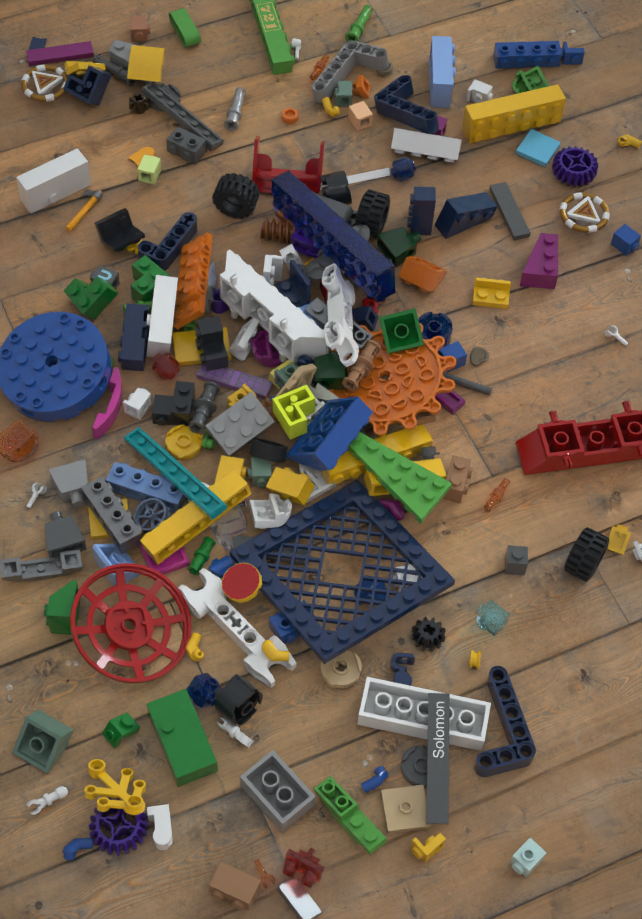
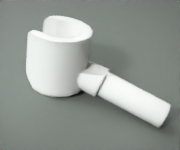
(296, 43)
(614, 332)
(36, 492)

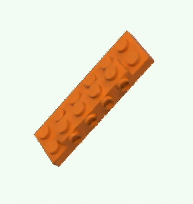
(192, 280)

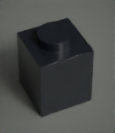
(162, 410)

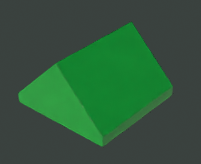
(401, 330)

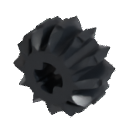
(425, 627)

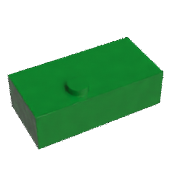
(182, 737)

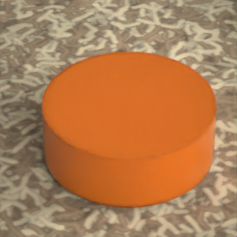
(289, 115)

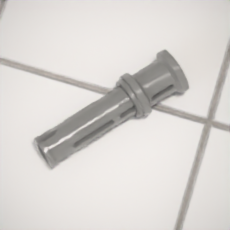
(234, 113)

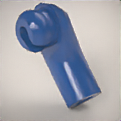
(76, 844)

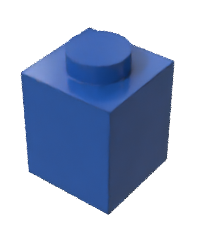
(626, 240)
(456, 350)

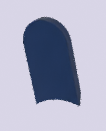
(37, 43)

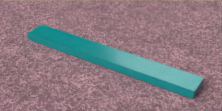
(175, 473)

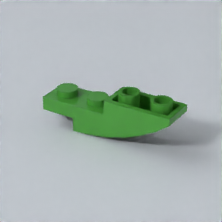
(349, 816)

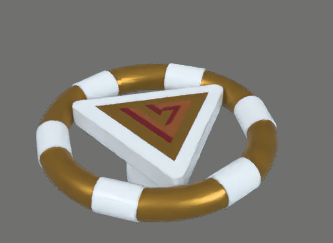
(44, 82)
(584, 212)

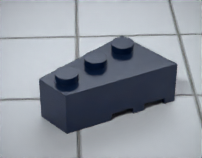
(421, 210)
(134, 338)

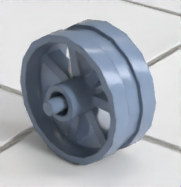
(151, 516)

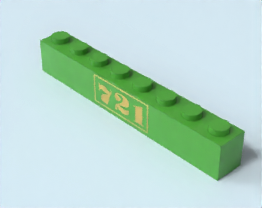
(272, 36)

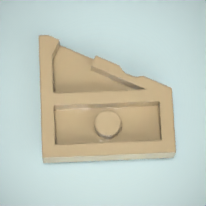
(300, 377)

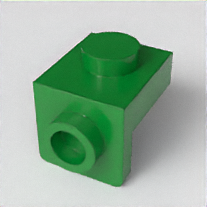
(120, 728)

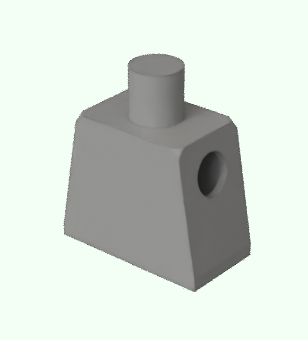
(69, 480)

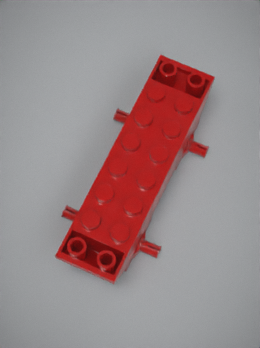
(584, 444)

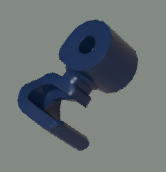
(401, 675)

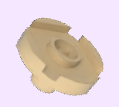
(342, 679)

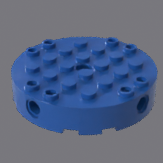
(54, 366)

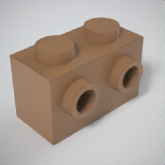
(457, 474)
(234, 886)

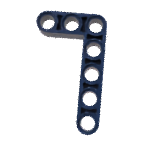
(393, 104)
(509, 725)

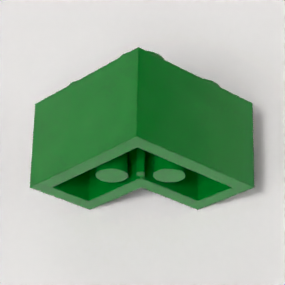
(144, 273)
(91, 298)

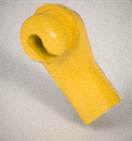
(332, 111)

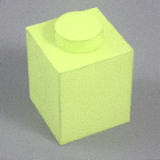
(149, 169)

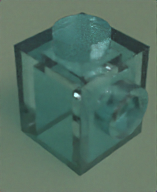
(491, 617)

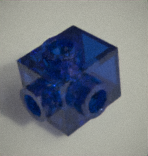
(203, 690)

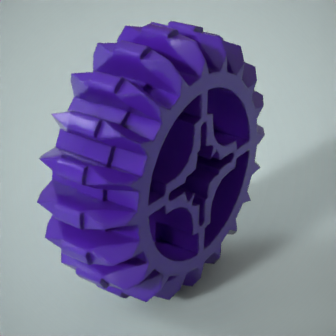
(575, 166)
(103, 819)

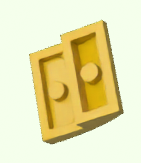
(145, 63)

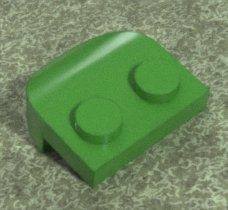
(529, 80)

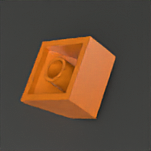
(421, 273)

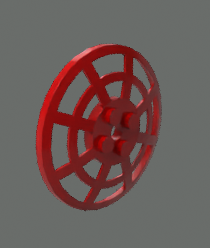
(135, 613)

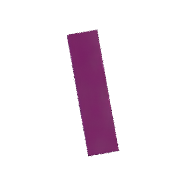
(60, 53)

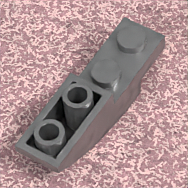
(318, 311)

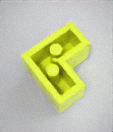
(292, 410)

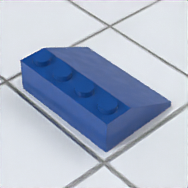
(330, 433)

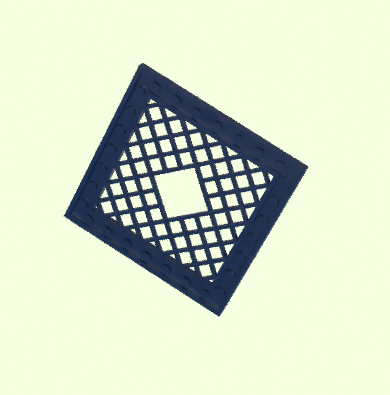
(328, 643)

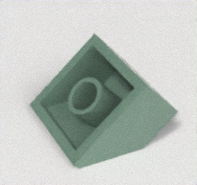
(42, 740)

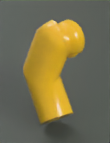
(627, 140)
(192, 647)
(273, 653)

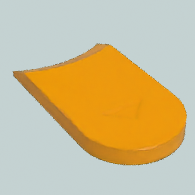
(137, 157)

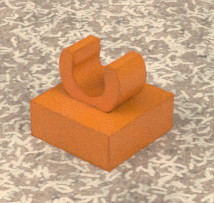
(361, 87)

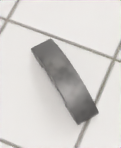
(42, 568)

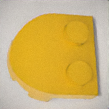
(80, 68)

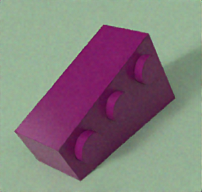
(542, 265)

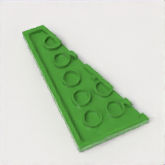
(402, 478)

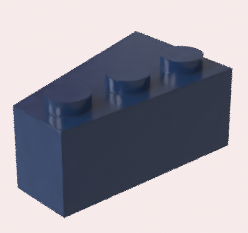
(464, 213)

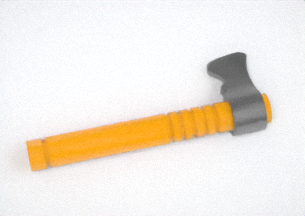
(94, 196)

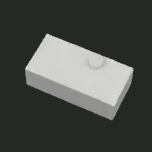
(53, 180)
(161, 315)

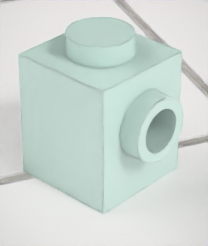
(527, 858)

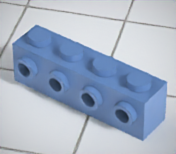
(142, 485)

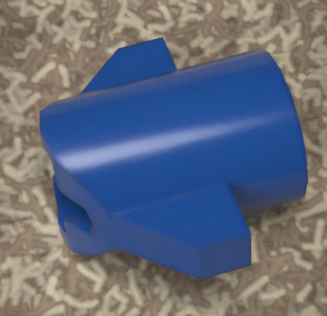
(219, 567)

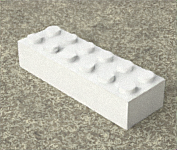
(405, 711)

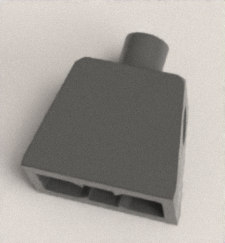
(63, 535)

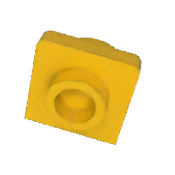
(618, 539)
(432, 846)

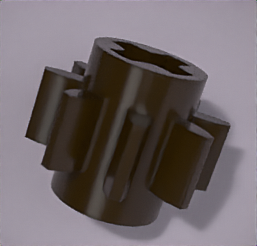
(139, 103)

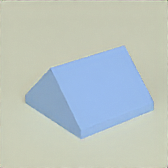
(110, 555)

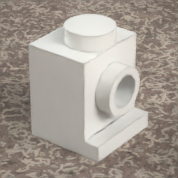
(479, 92)
(138, 403)

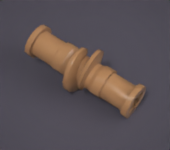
(362, 366)

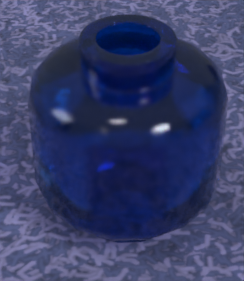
(403, 168)

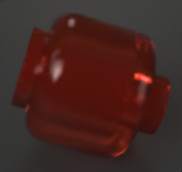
(165, 366)

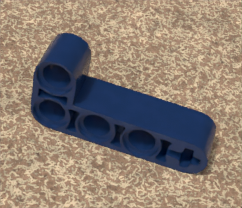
(172, 244)

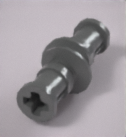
(204, 407)

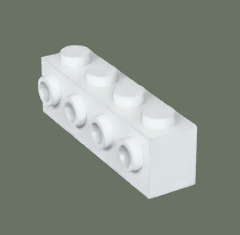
(427, 144)

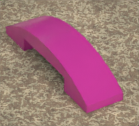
(105, 421)

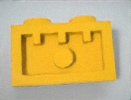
(491, 293)

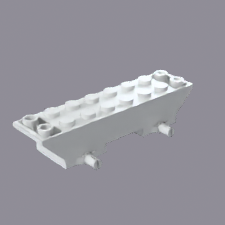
(287, 325)

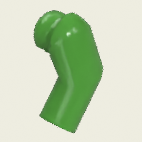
(207, 441)

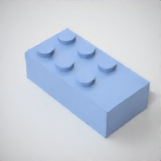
(441, 71)

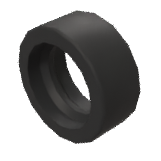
(268, 450)

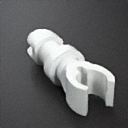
(234, 732)
(47, 799)

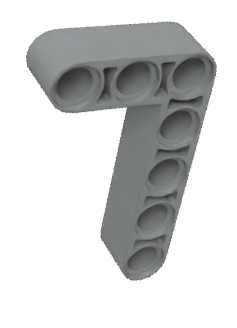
(343, 63)

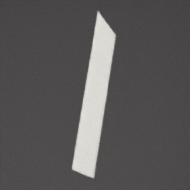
(367, 176)

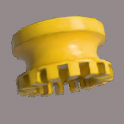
(474, 659)

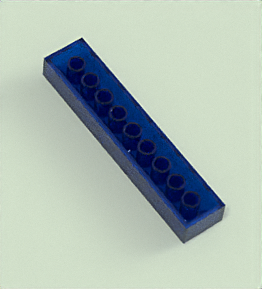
(334, 236)

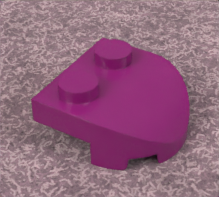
(264, 351)

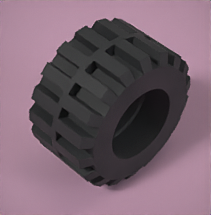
(236, 195)
(373, 211)
(586, 554)

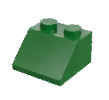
(59, 608)

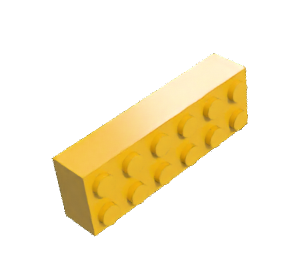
(513, 113)

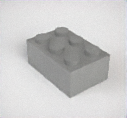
(239, 425)
(277, 791)

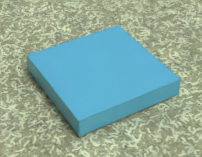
(538, 148)

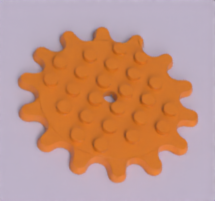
(412, 383)

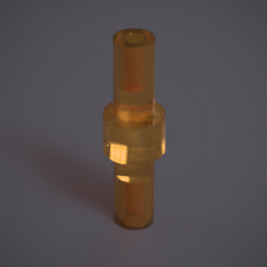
(319, 67)
(497, 494)

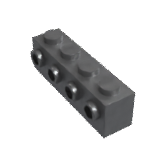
(112, 515)

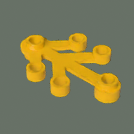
(131, 804)

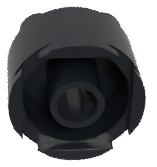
(336, 187)
(237, 700)

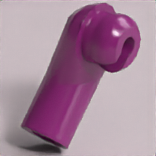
(394, 507)

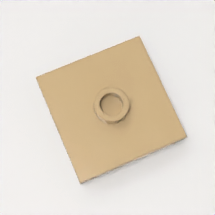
(405, 809)

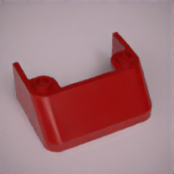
(264, 172)

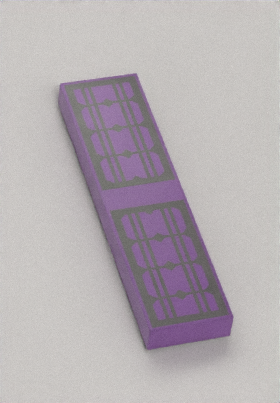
(235, 379)

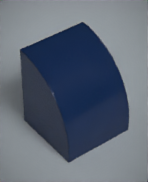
(365, 316)

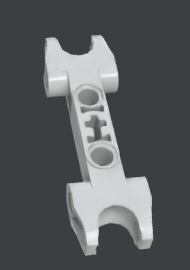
(339, 327)
(212, 601)

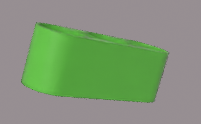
(184, 27)

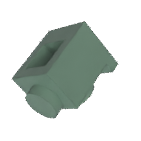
(343, 94)
(284, 374)

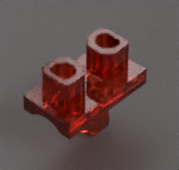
(304, 863)

